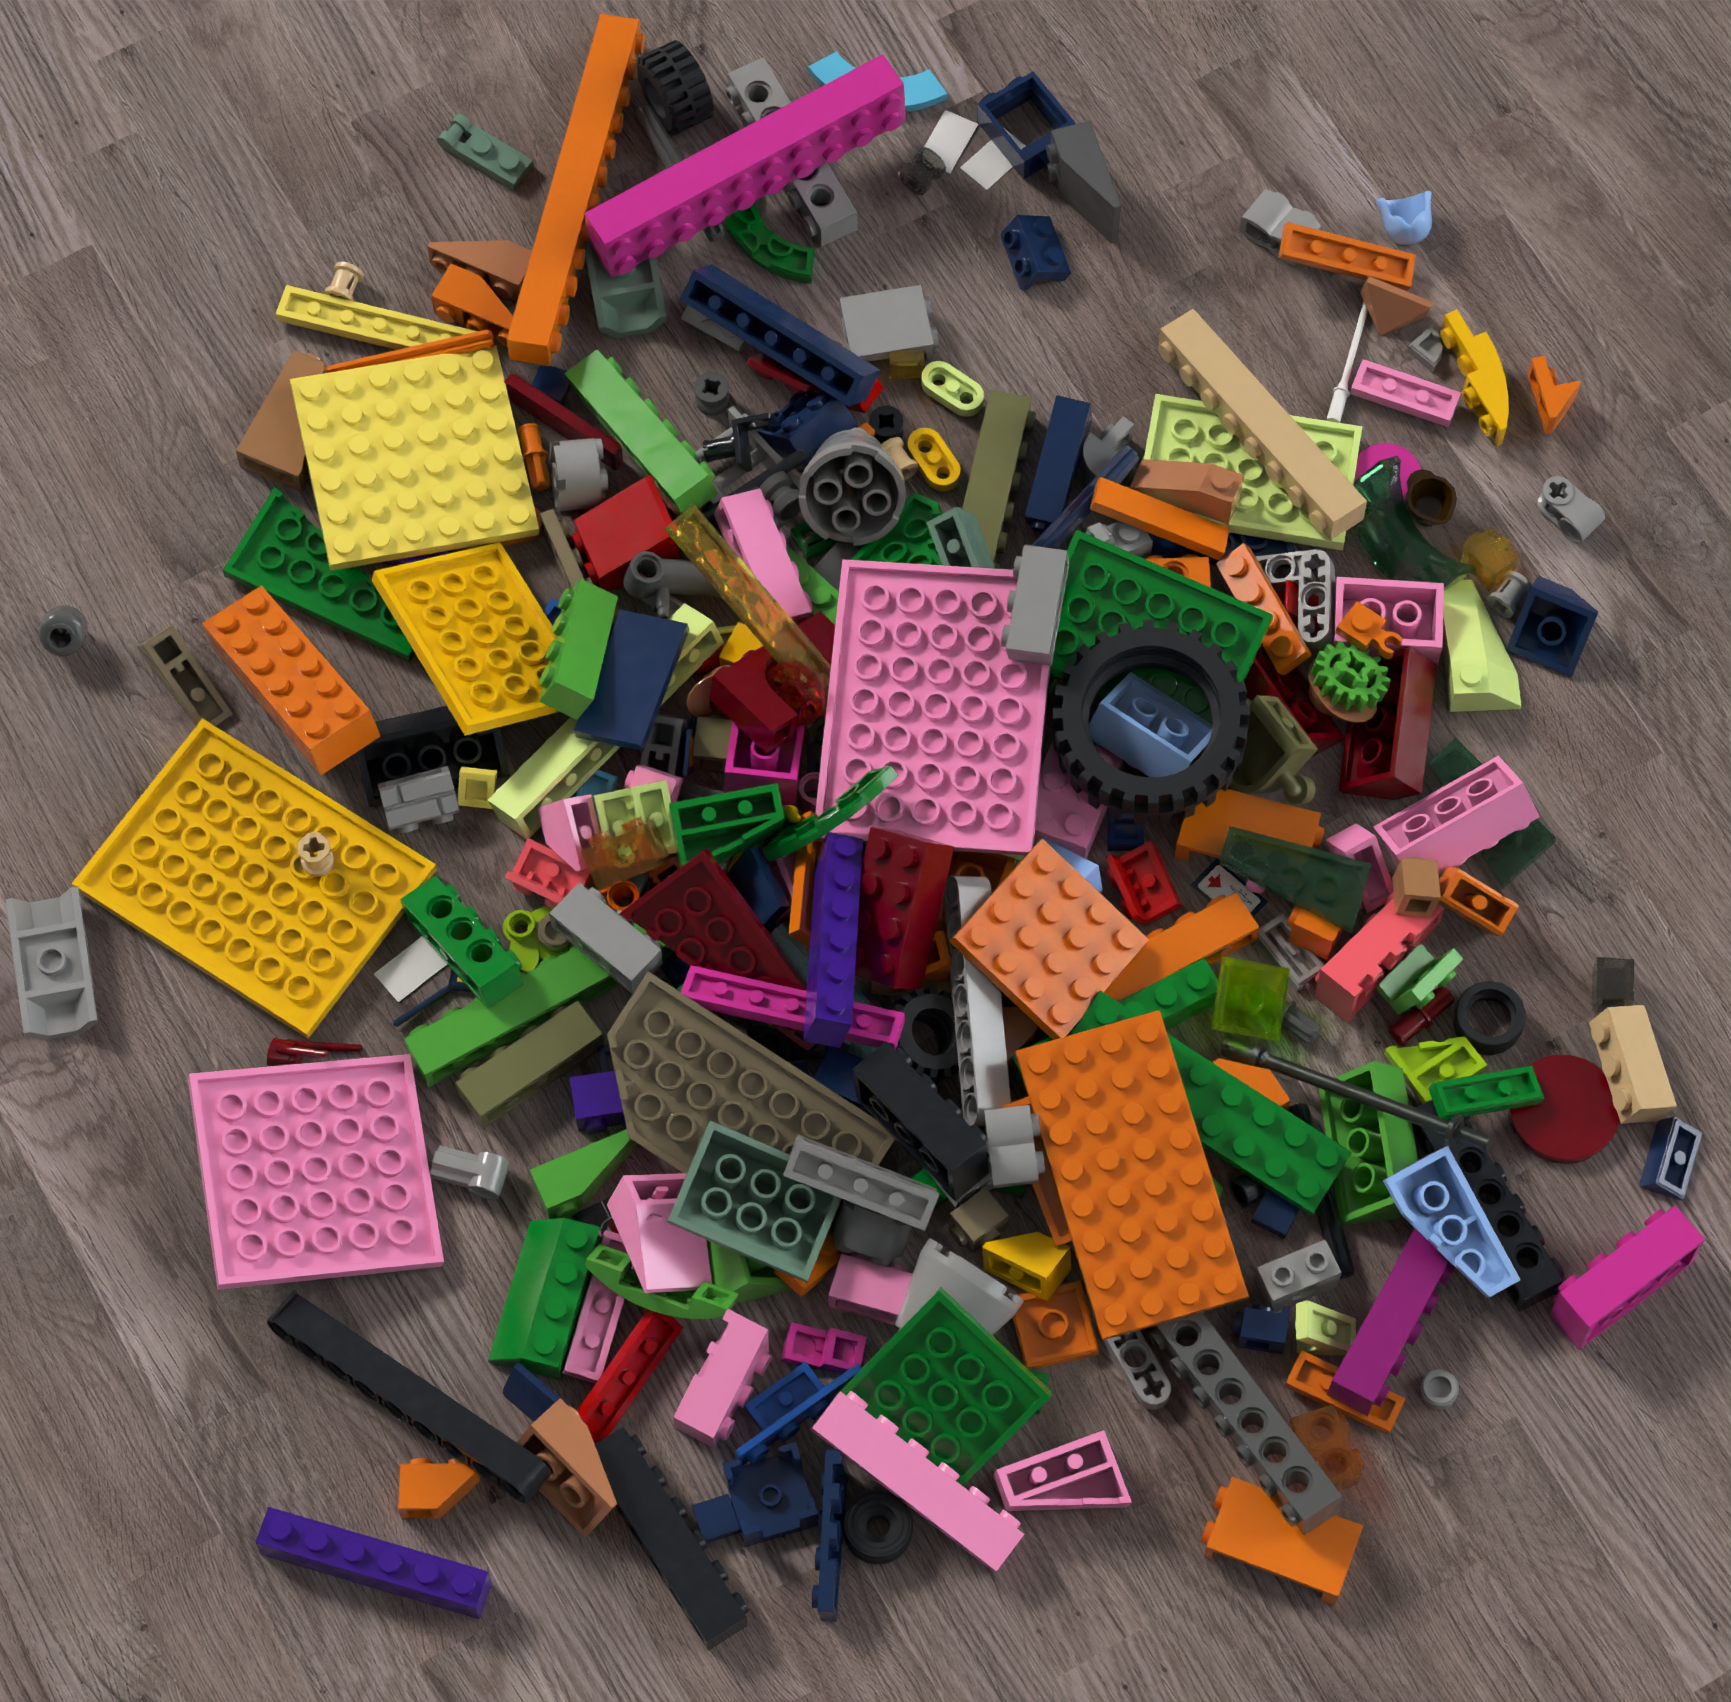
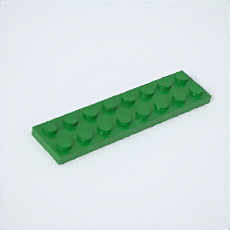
(1243, 1123)

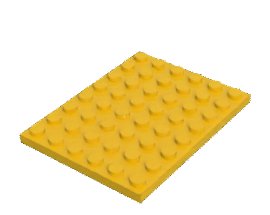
(220, 882)

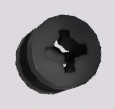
(887, 415)

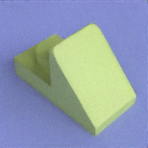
(1323, 1330)

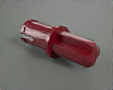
(1417, 1018)

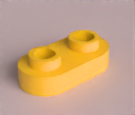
(935, 461)

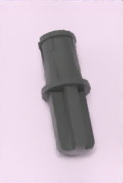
(1299, 1022)

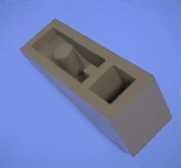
(184, 677)

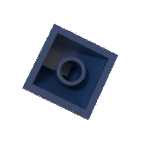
(1553, 626)

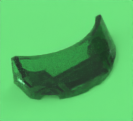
(1392, 536)

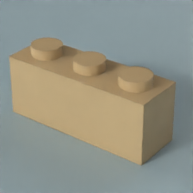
(1632, 1064)

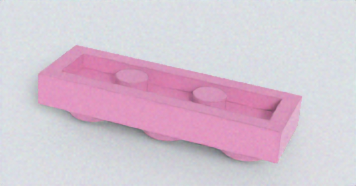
(1405, 393)

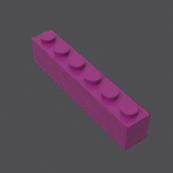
(1391, 1326)

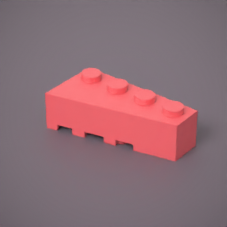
(1369, 956)

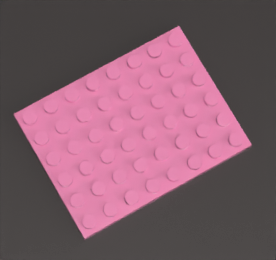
(939, 701)

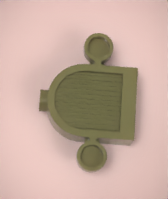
(1274, 753)

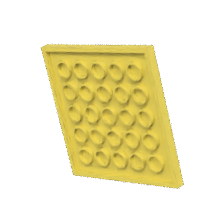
(413, 458)

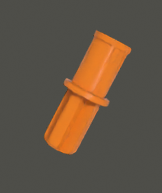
(534, 456)

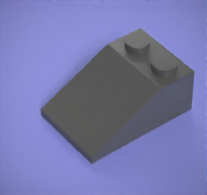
(1083, 177)

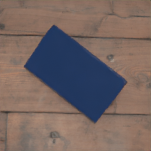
(1670, 1158)
(528, 1392)

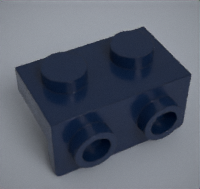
(1034, 250)

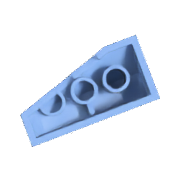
(1446, 1212)

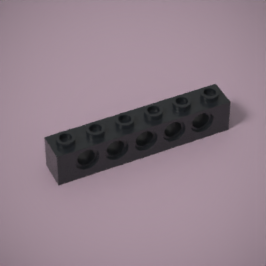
(1509, 1210)

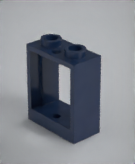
(1020, 90)

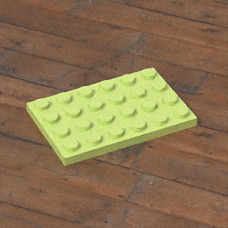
(1192, 433)

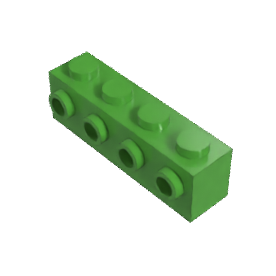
(577, 649)

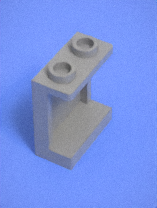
(888, 322)

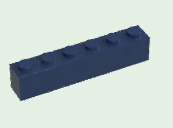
(780, 335)

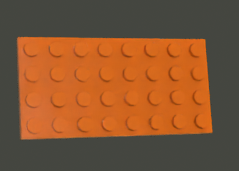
(1131, 1175)

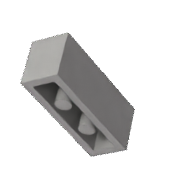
(1036, 604)
(606, 936)

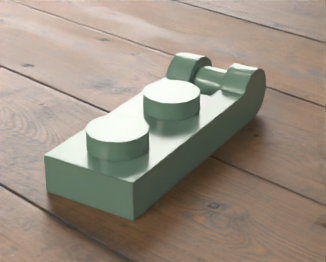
(486, 152)

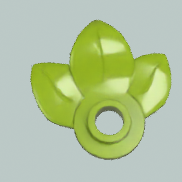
(526, 944)

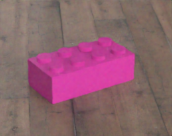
(1625, 1276)

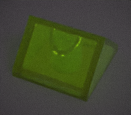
(1250, 999)

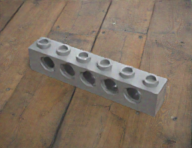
(826, 222)

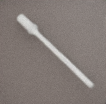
(1341, 391)

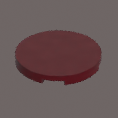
(1574, 1115)

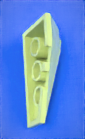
(1474, 656)

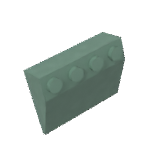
(748, 1206)

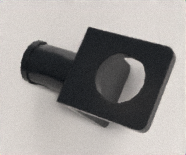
(738, 443)

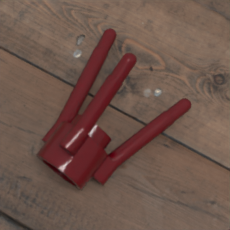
(292, 1051)

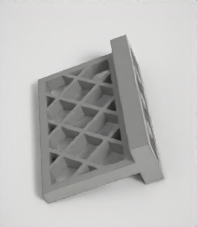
(861, 1182)

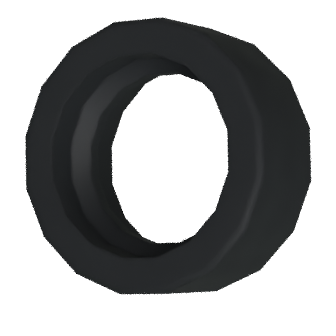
(1496, 992)

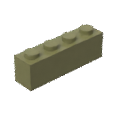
(529, 1063)

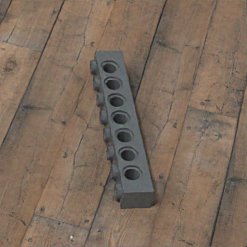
(1302, 1509)

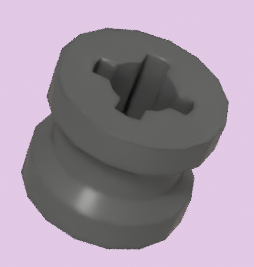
(711, 402)

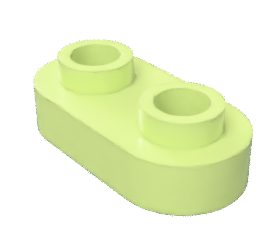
(955, 388)

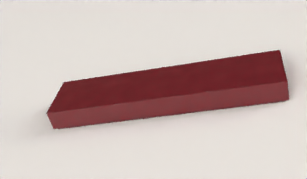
(560, 418)

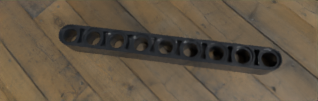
(409, 1398)

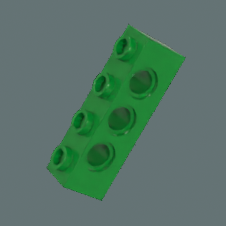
(463, 941)

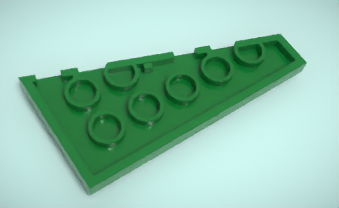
(292, 565)

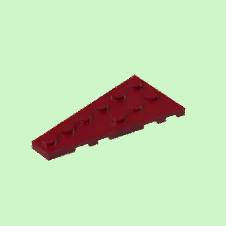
(714, 928)

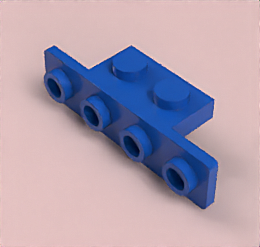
(786, 1406)

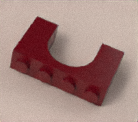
(750, 701)

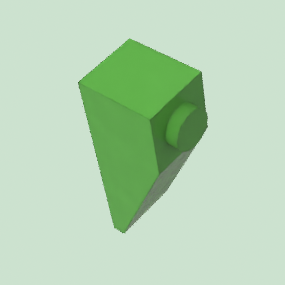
(575, 1177)

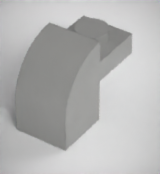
(1099, 452)

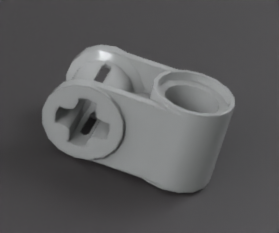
(1570, 510)

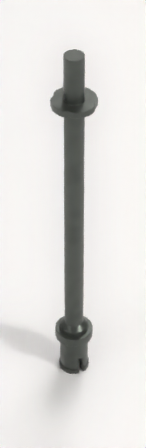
(1261, 1056)

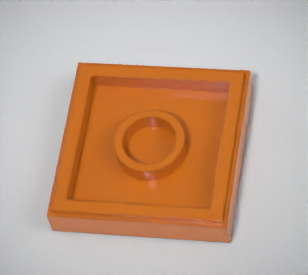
(1055, 1328)

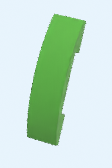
(615, 1272)

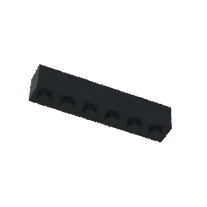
(669, 1542)

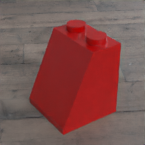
(620, 530)

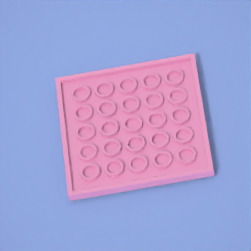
(314, 1171)

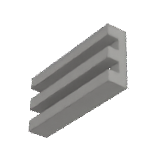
(1277, 958)

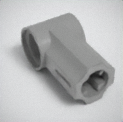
(479, 1173)

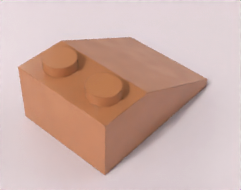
(577, 1479)

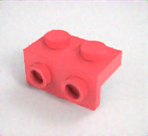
(545, 873)

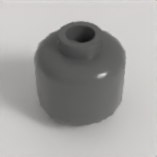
(63, 630)

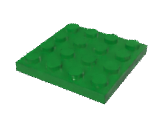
(949, 1386)

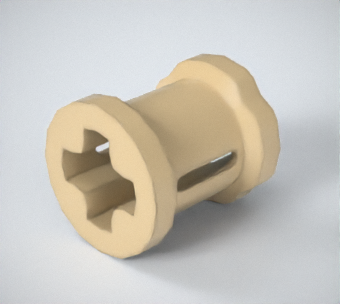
(344, 280)
(895, 449)
(323, 862)

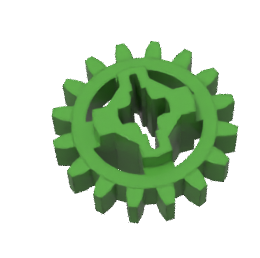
(1350, 676)

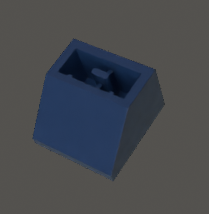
(807, 424)

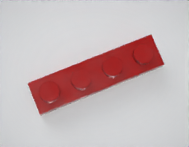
(628, 1373)

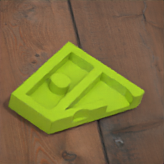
(1435, 1062)

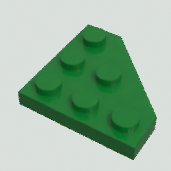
(909, 539)

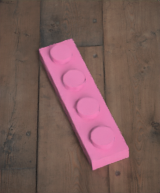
(595, 1324)

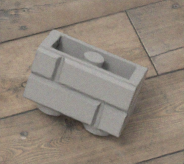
(419, 799)

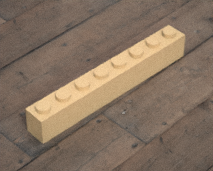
(1261, 425)

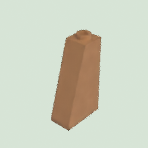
(274, 438)

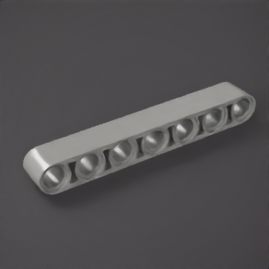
(976, 1010)

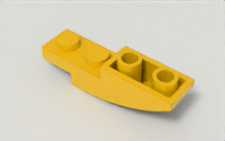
(1485, 380)

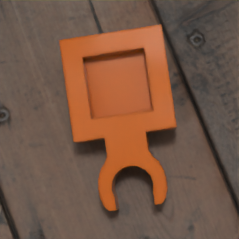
(1365, 628)

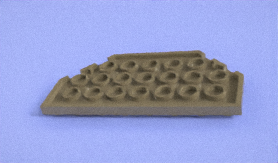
(689, 1067)

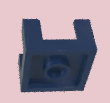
(770, 1496)

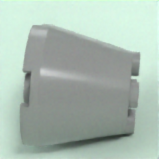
(852, 489)
(967, 1284)

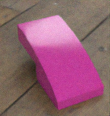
(822, 1349)

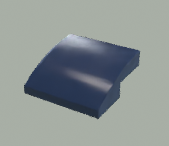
(759, 887)

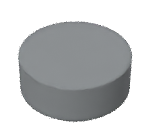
(1439, 1389)

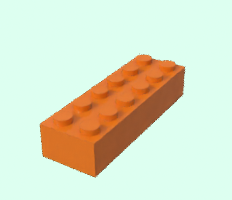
(291, 680)

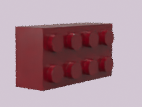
(899, 906)

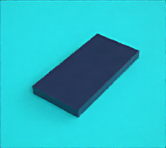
(632, 680)

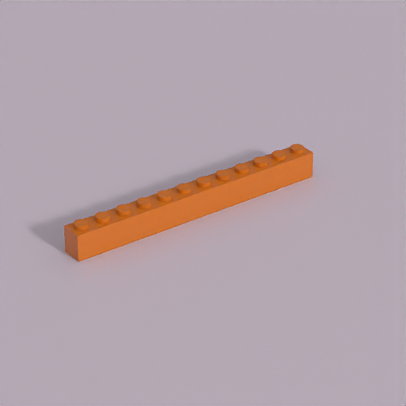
(575, 190)

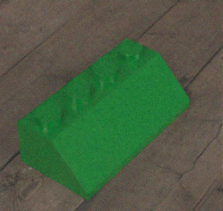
(545, 1296)

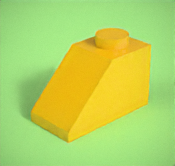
(1028, 1262)

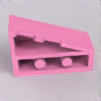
(724, 1380)
(1065, 1477)

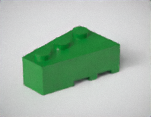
(725, 822)

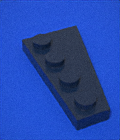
(830, 1525)

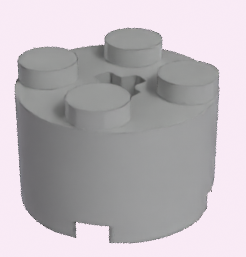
(577, 474)

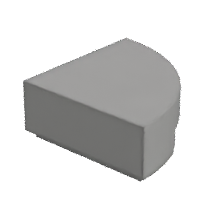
(1427, 348)

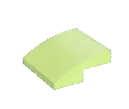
(626, 804)

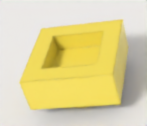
(476, 787)

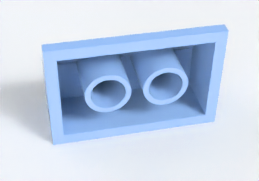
(1149, 729)

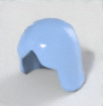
(1407, 219)

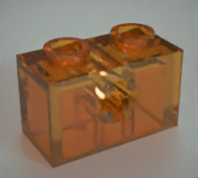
(611, 868)

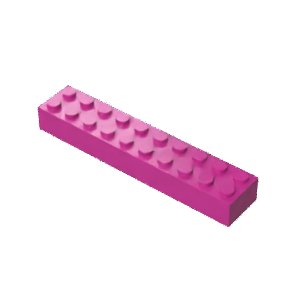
(746, 166)

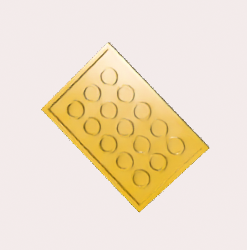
(473, 633)

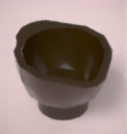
(1430, 498)

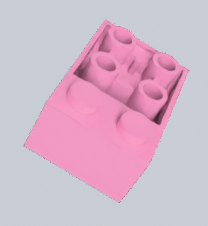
(660, 1252)

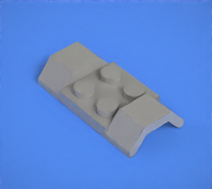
(52, 966)

